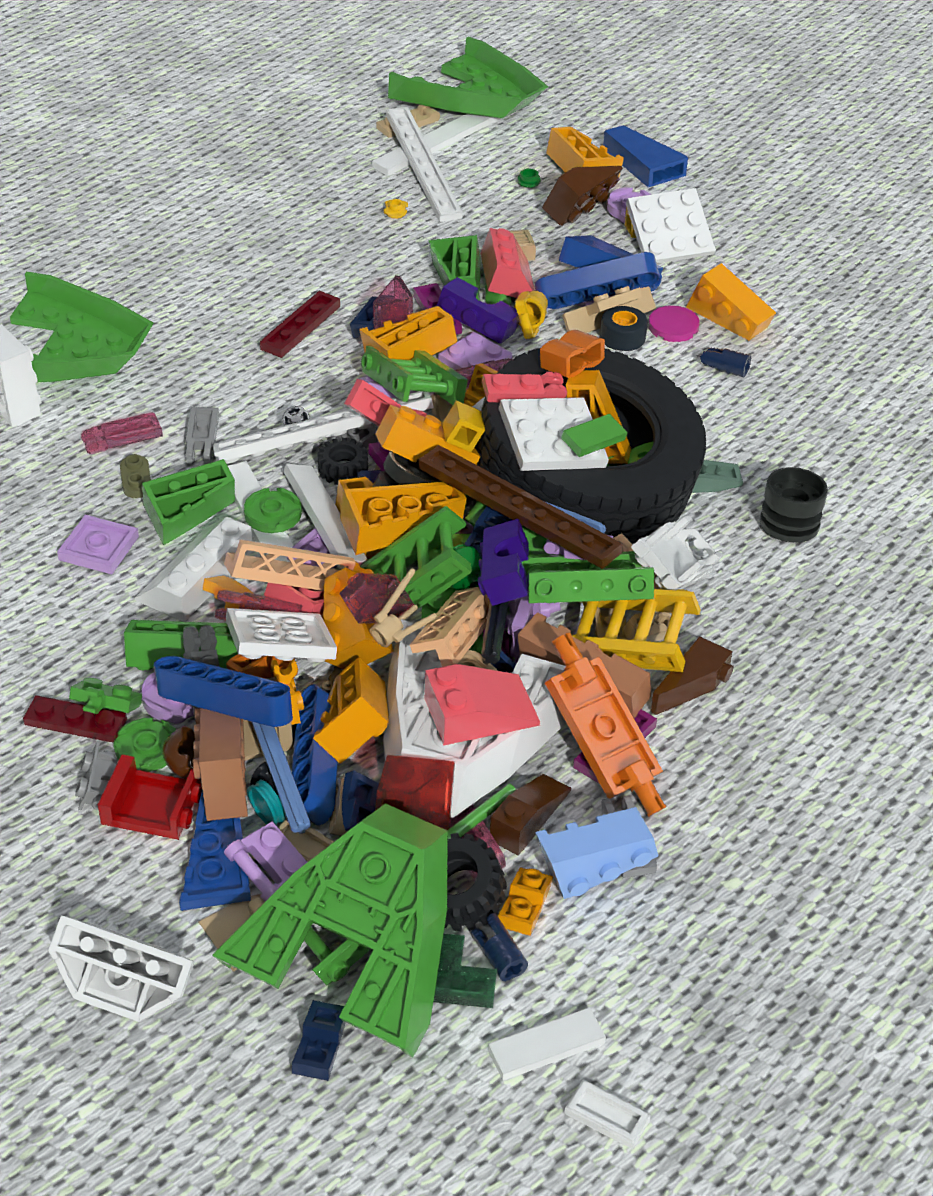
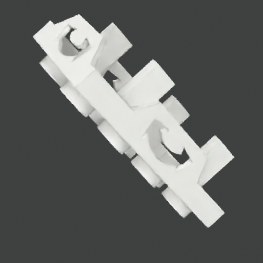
(672, 557)

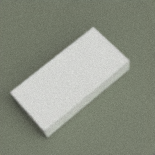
(607, 1114)

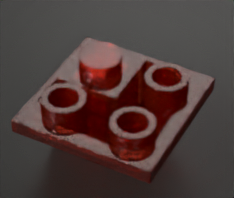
(418, 787)

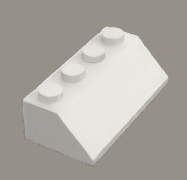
(180, 584)

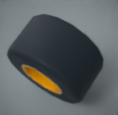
(623, 328)

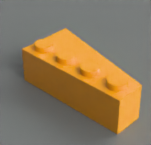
(385, 513)

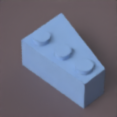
(597, 851)

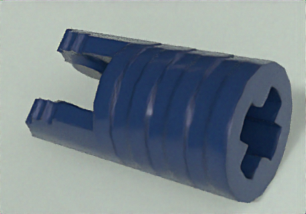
(727, 361)
(501, 950)

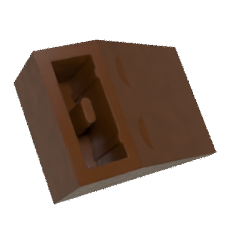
(580, 191)

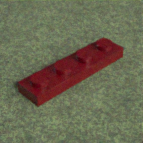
(300, 324)

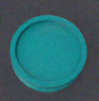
(266, 802)

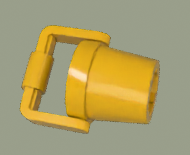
(531, 312)

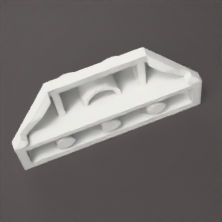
(117, 969)

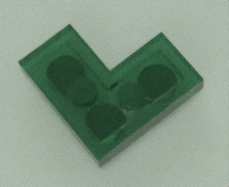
(461, 983)

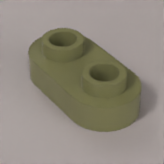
(133, 473)

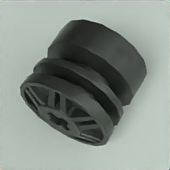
(793, 504)

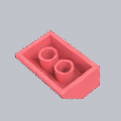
(505, 264)

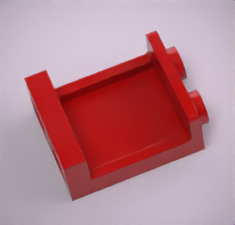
(148, 800)

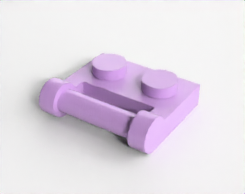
(272, 852)

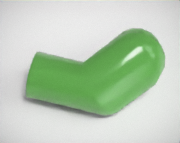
(493, 298)

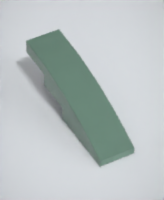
(717, 477)

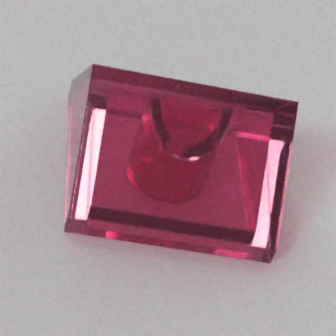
(393, 303)

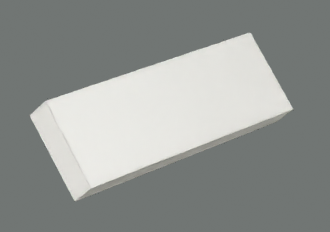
(546, 1043)

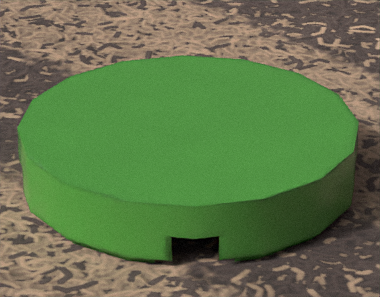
(272, 510)
(148, 751)

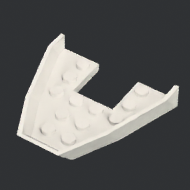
(479, 762)

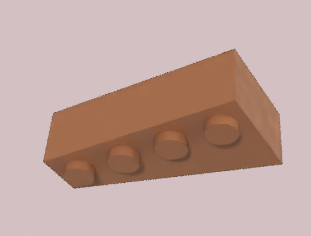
(629, 679)
(220, 764)

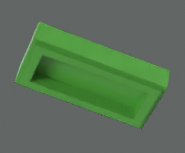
(594, 435)

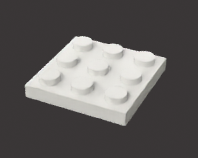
(671, 225)
(537, 430)
(280, 635)

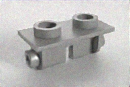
(97, 766)

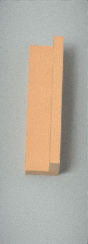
(282, 572)
(456, 626)

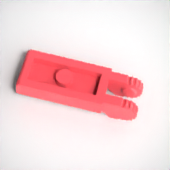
(523, 386)

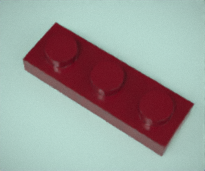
(71, 719)

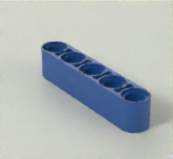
(598, 279)
(224, 691)
(312, 765)

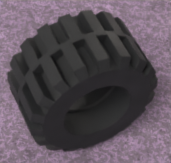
(485, 893)

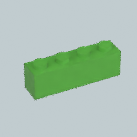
(153, 639)

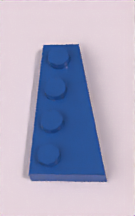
(210, 875)

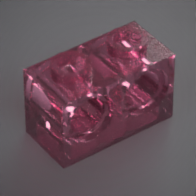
(370, 592)

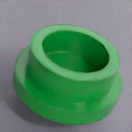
(529, 178)

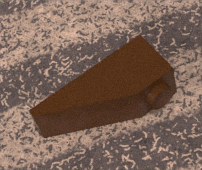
(703, 671)
(526, 812)

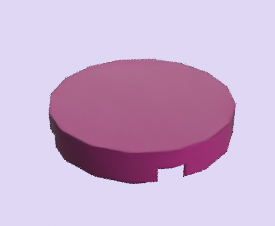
(674, 323)

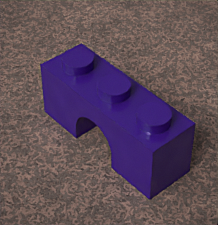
(492, 320)
(501, 563)

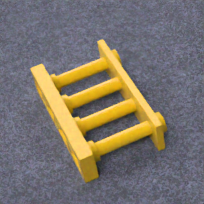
(644, 654)

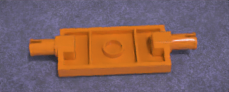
(604, 726)

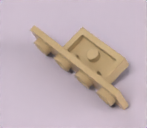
(589, 317)

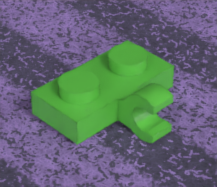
(105, 696)

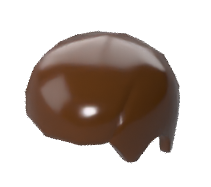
(179, 751)

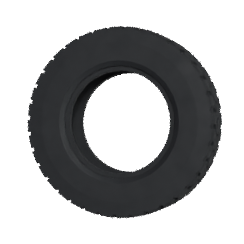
(626, 497)

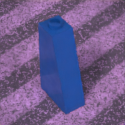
(644, 157)
(589, 250)

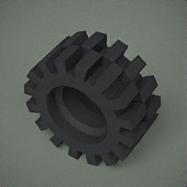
(342, 450)

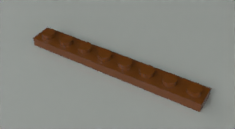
(521, 505)

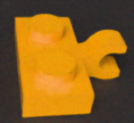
(286, 676)

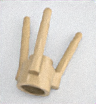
(389, 628)

